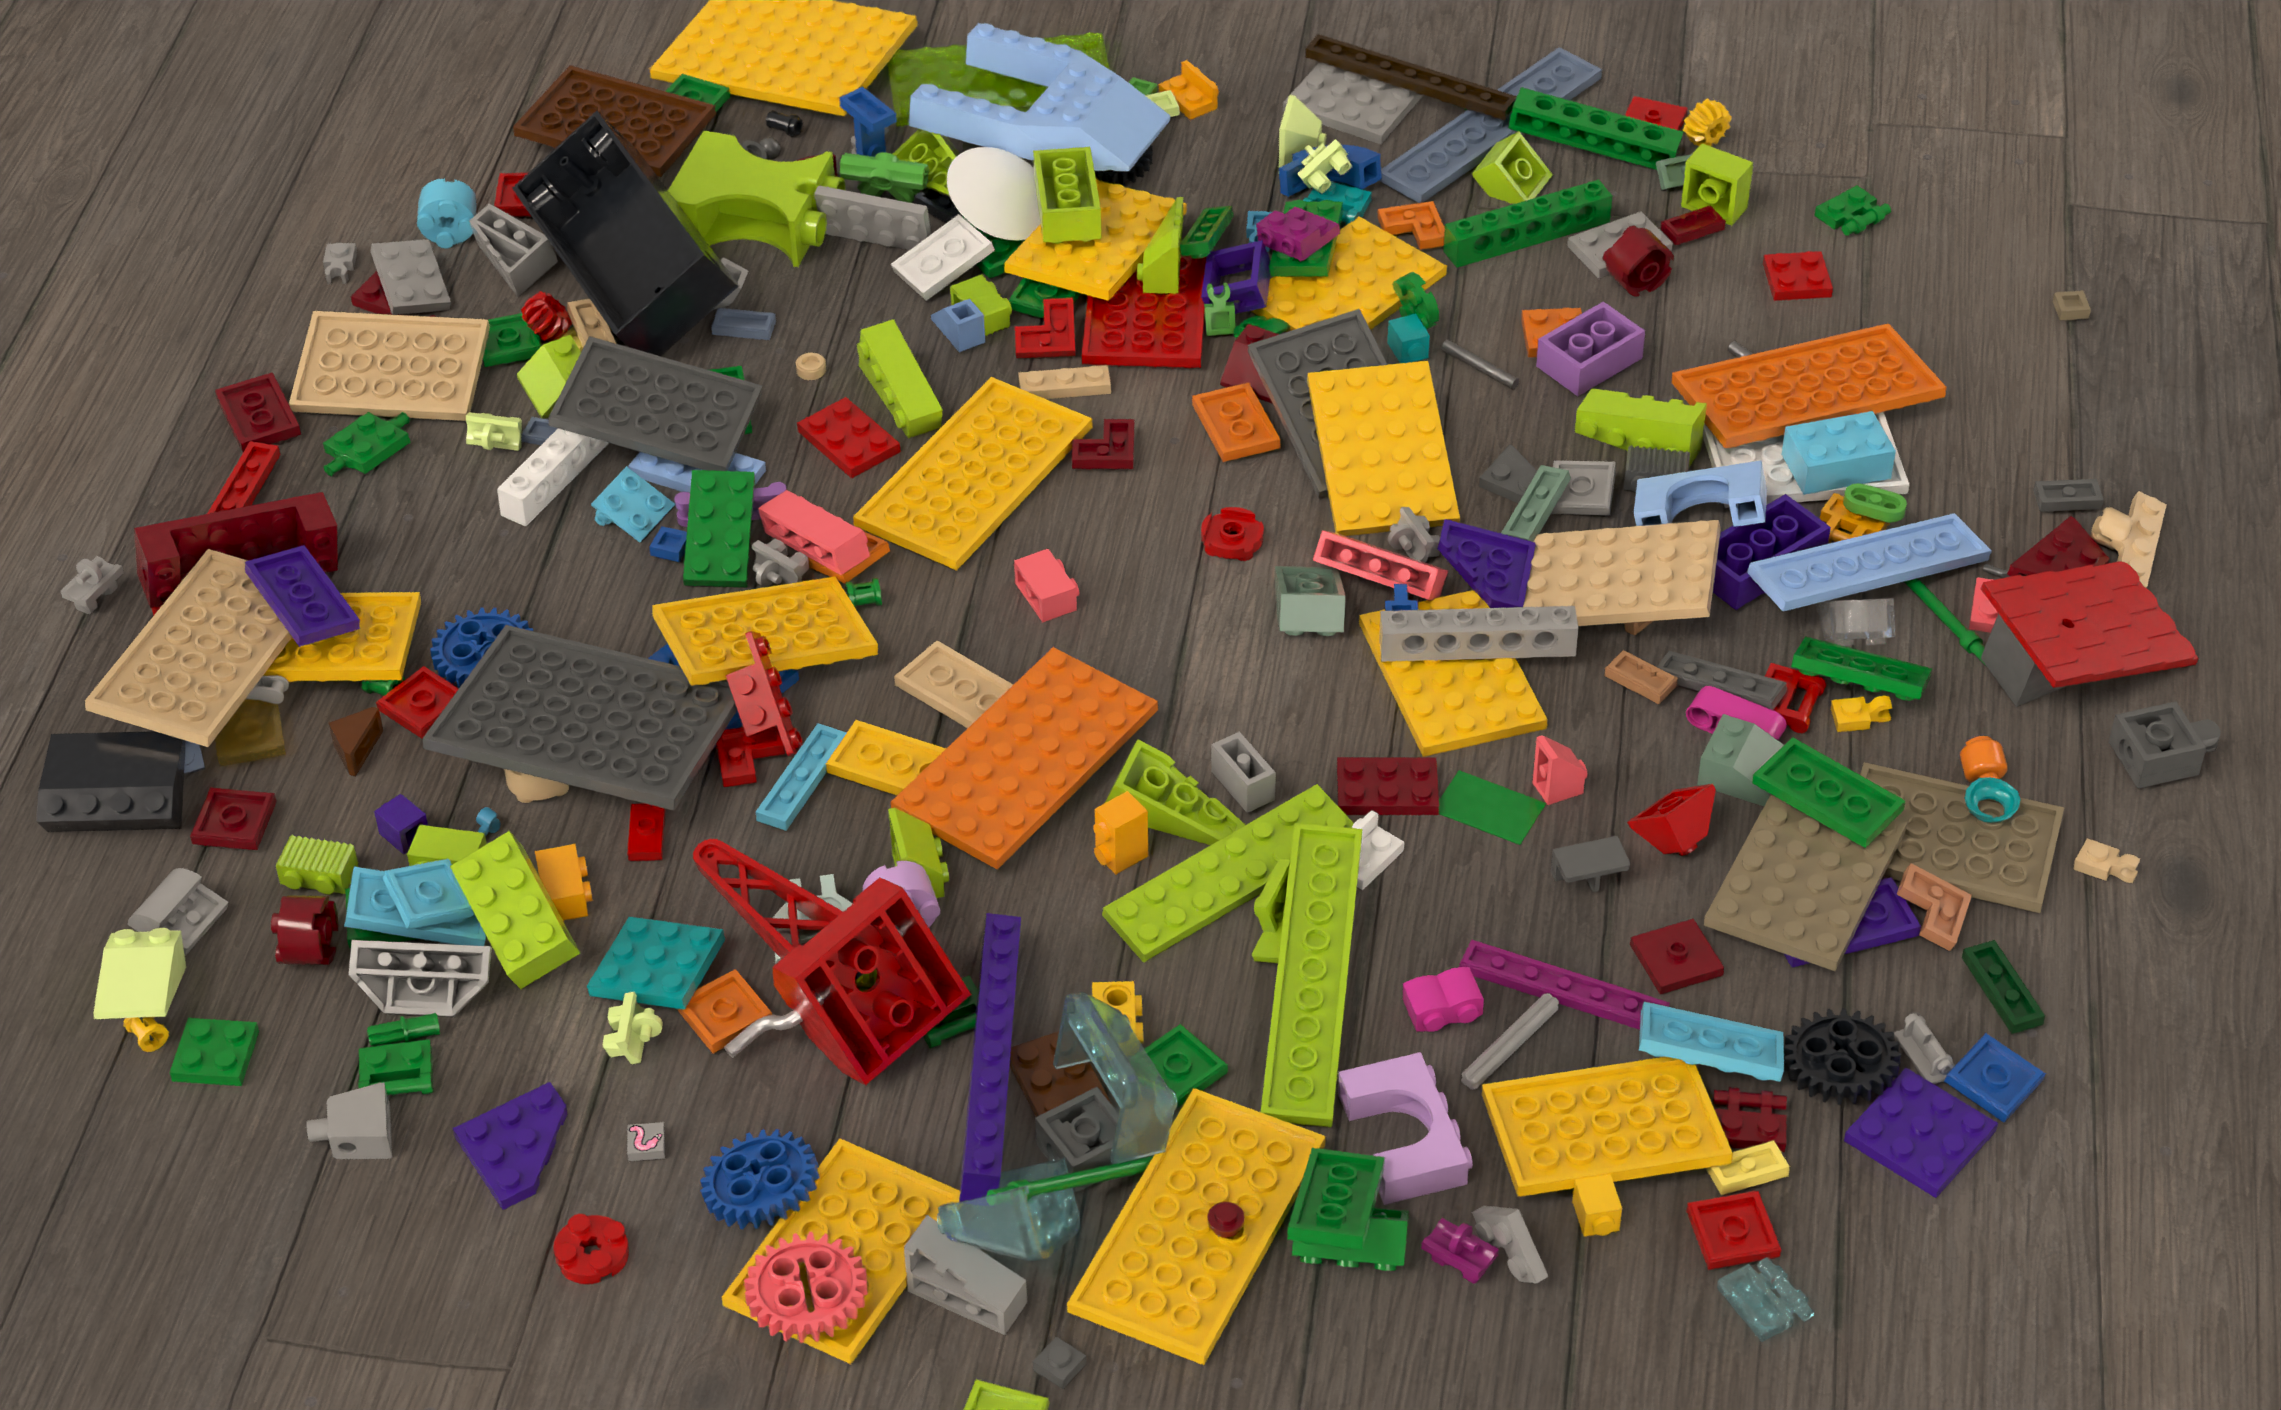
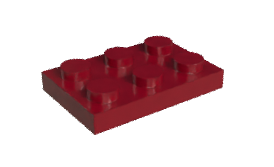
(257, 411)
(1388, 785)

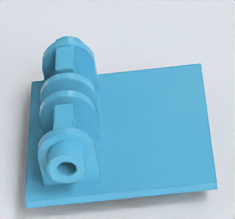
(631, 505)

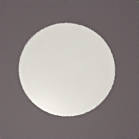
(995, 192)

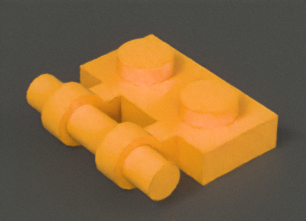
(1838, 517)

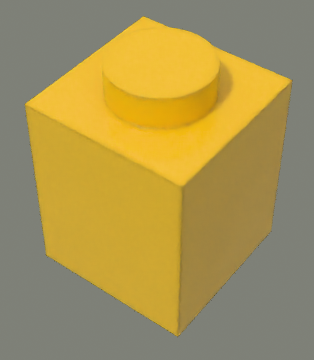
(1597, 1205)

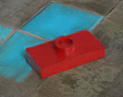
(646, 832)

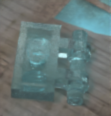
(1756, 1303)

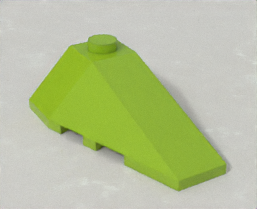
(1163, 254)
(1172, 799)

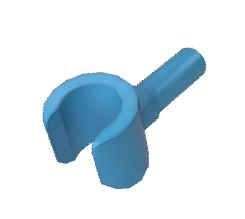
(488, 821)

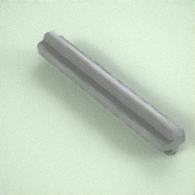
(1509, 1041)

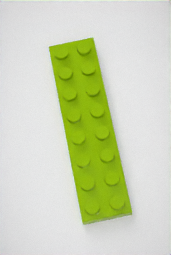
(1216, 877)

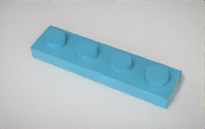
(799, 778)

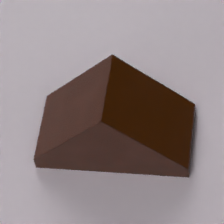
(356, 736)

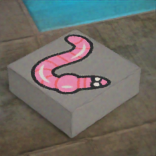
(646, 1141)

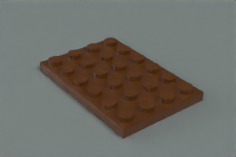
(649, 118)

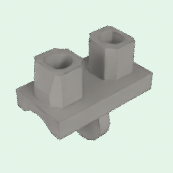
(1413, 536)
(775, 566)
(92, 580)

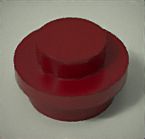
(1226, 1219)

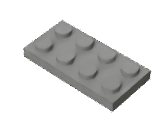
(873, 218)

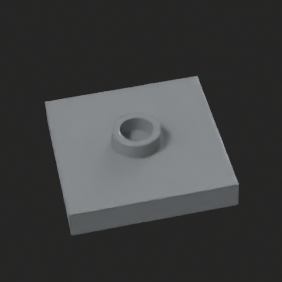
(1589, 488)

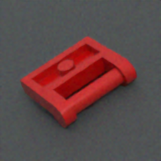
(1814, 686)

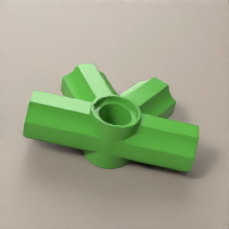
(884, 173)

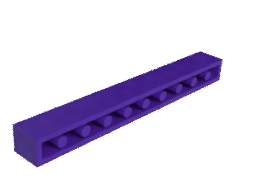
(990, 1057)

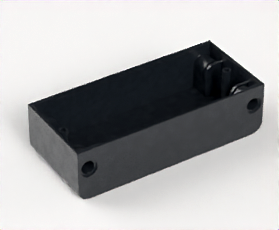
(624, 237)

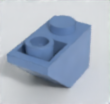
(961, 324)

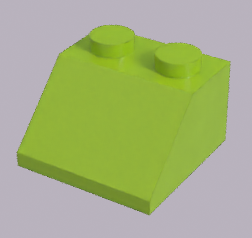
(1512, 171)
(548, 372)
(914, 842)

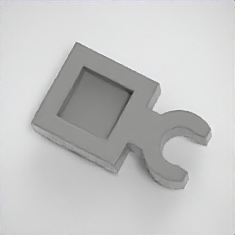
(338, 260)

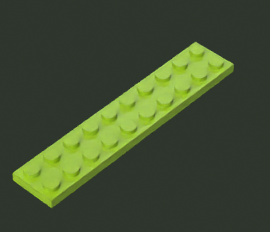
(1312, 975)

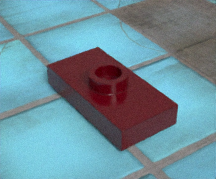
(1692, 225)

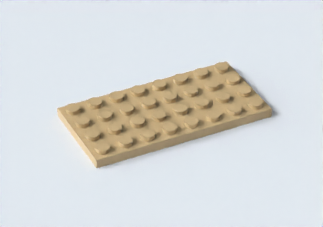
(195, 655)

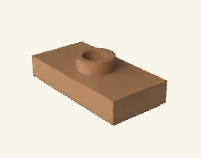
(1641, 677)

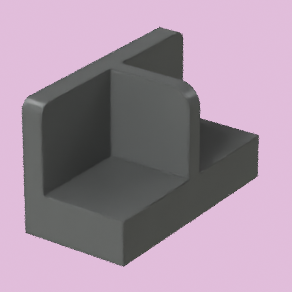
(1589, 861)

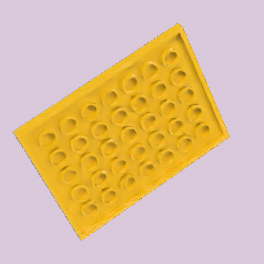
(787, 49)

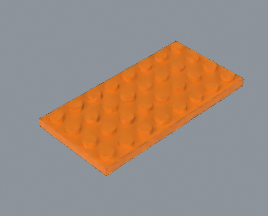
(1808, 383)
(1025, 757)

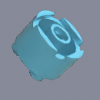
(446, 212)

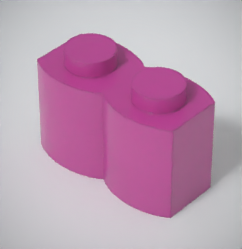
(1443, 999)

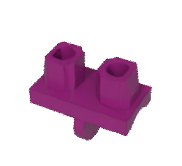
(1460, 1249)

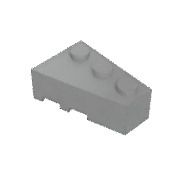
(513, 247)
(962, 1278)

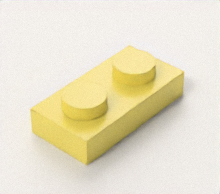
(1750, 1168)

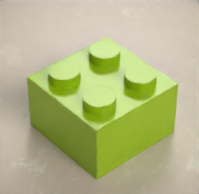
(1718, 181)

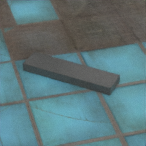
(1698, 673)

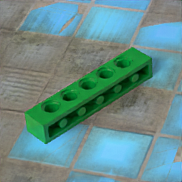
(1593, 129)
(1527, 223)

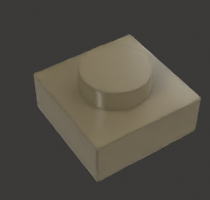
(2071, 305)

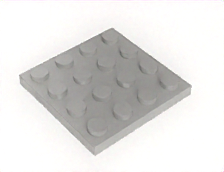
(1354, 102)

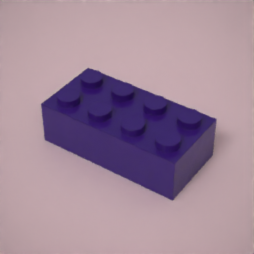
(1785, 530)

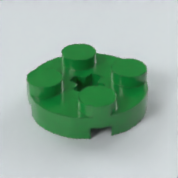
(1415, 300)

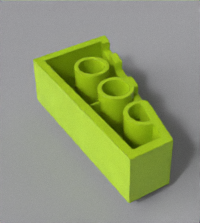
(898, 379)
(1641, 422)

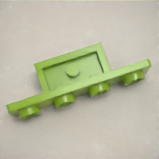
(1270, 912)

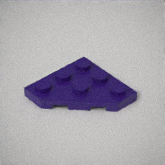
(1489, 562)
(514, 1143)

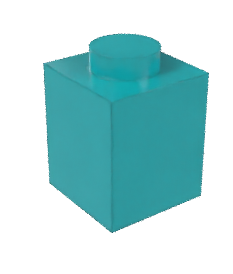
(1408, 339)

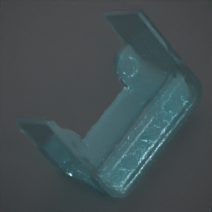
(1104, 1035)

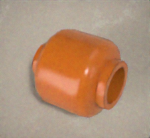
(1983, 759)

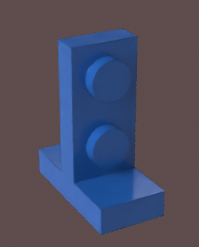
(869, 120)

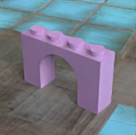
(1408, 1088)

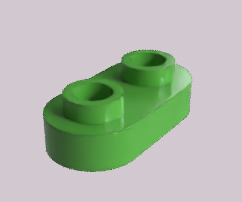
(1874, 502)

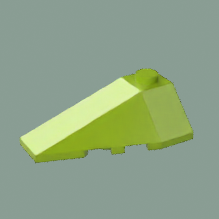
(932, 150)

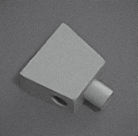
(356, 1124)

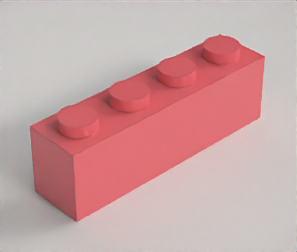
(814, 532)
(1379, 565)

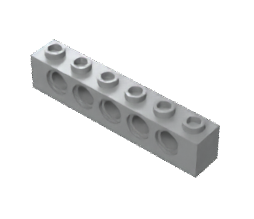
(1478, 633)

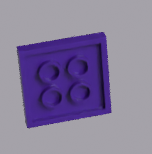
(1920, 1132)

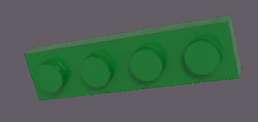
(1206, 231)

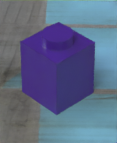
(399, 822)

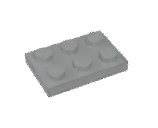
(1592, 244)
(410, 277)

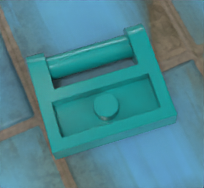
(1354, 200)

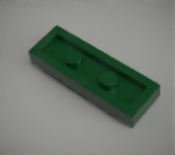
(2003, 986)

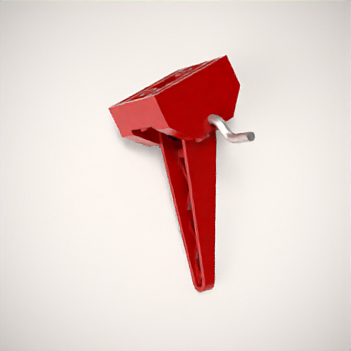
(817, 980)

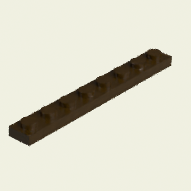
(1410, 77)

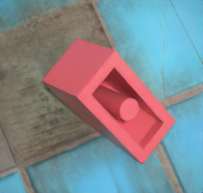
(1557, 771)

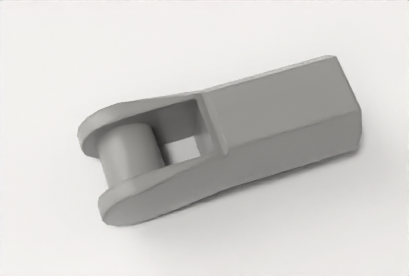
(269, 689)

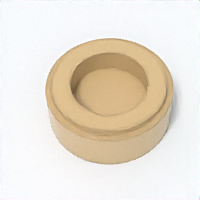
(811, 366)

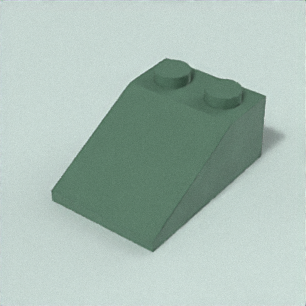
(1309, 600)
(1734, 756)

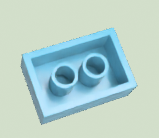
(1838, 452)

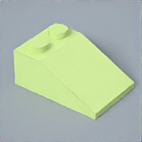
(139, 973)

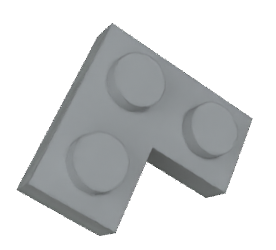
(1508, 1230)

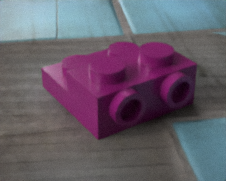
(1296, 232)

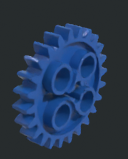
(467, 640)
(759, 1179)

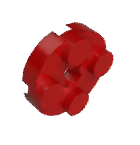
(1217, 537)
(587, 1231)

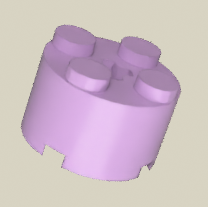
(915, 883)

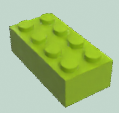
(1067, 194)
(515, 910)

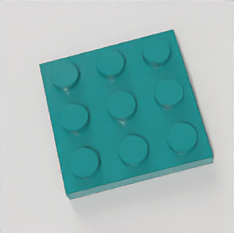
(657, 962)

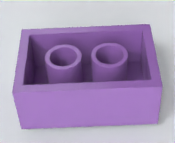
(1590, 348)

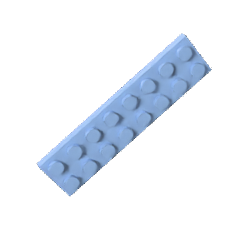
(1868, 562)

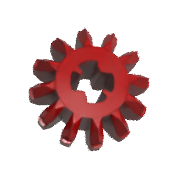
(546, 316)

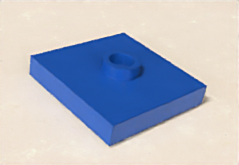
(1995, 1077)

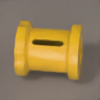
(143, 1030)

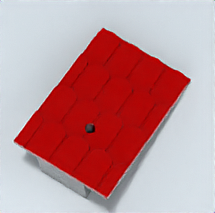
(2077, 630)

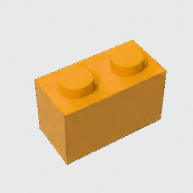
(1121, 833)
(562, 877)

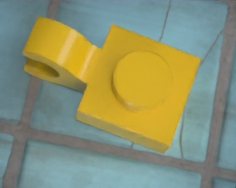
(1855, 714)

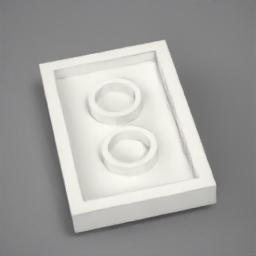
(942, 257)

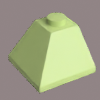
(1298, 130)

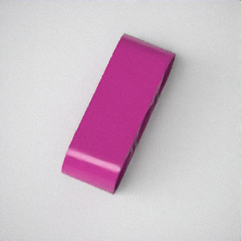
(1713, 702)

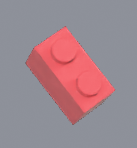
(1046, 585)

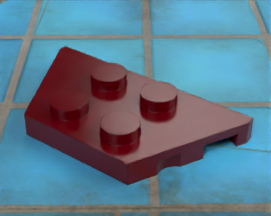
(2060, 550)

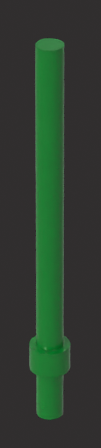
(1968, 639)
(1078, 1178)

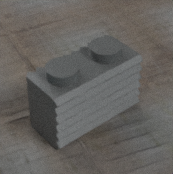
(1652, 463)

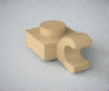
(2103, 860)

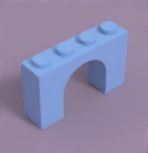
(1738, 485)

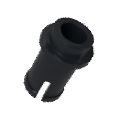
(790, 124)

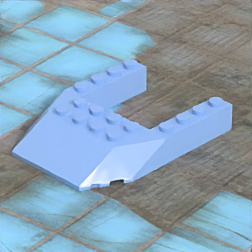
(1078, 109)

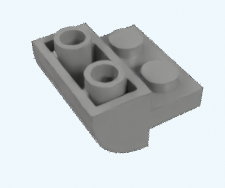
(180, 905)

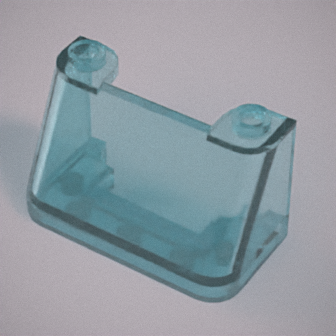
(1010, 1222)

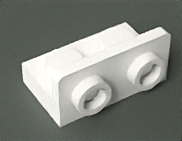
(1377, 849)

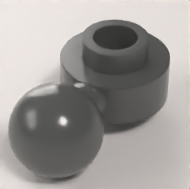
(767, 149)

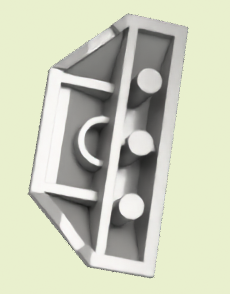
(419, 975)

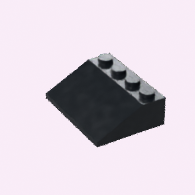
(112, 782)

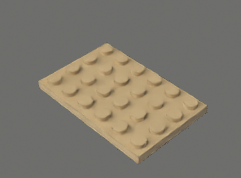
(390, 365)
(1627, 572)

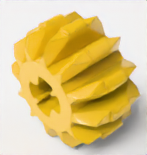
(1707, 123)

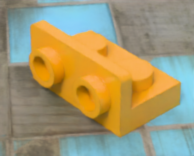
(1192, 91)

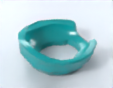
(1992, 789)

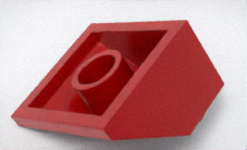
(1677, 819)

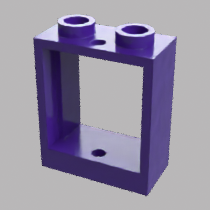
(1250, 292)

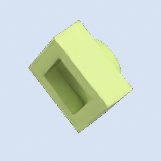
(1165, 101)

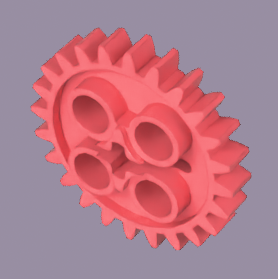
(771, 1293)

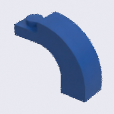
(1364, 170)

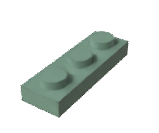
(1537, 503)

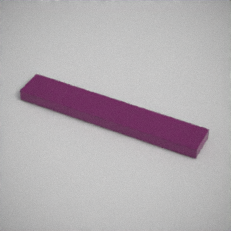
(1567, 986)

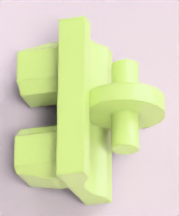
(1320, 162)
(493, 431)
(634, 1028)

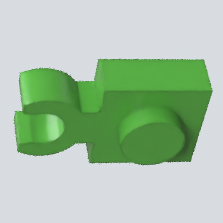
(1220, 314)

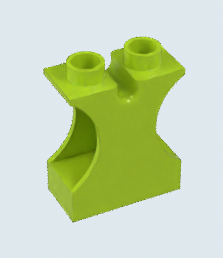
(753, 198)

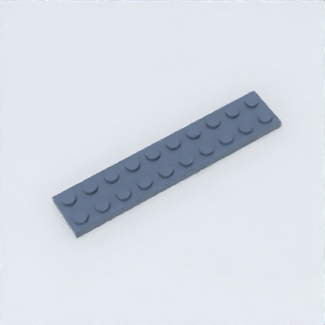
(1472, 135)

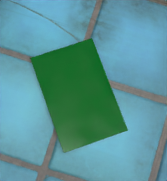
(1489, 807)

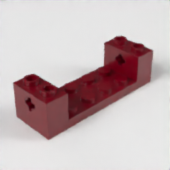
(244, 532)

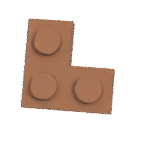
(1943, 901)

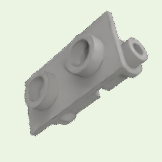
(1924, 1049)

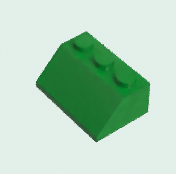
(1383, 1244)

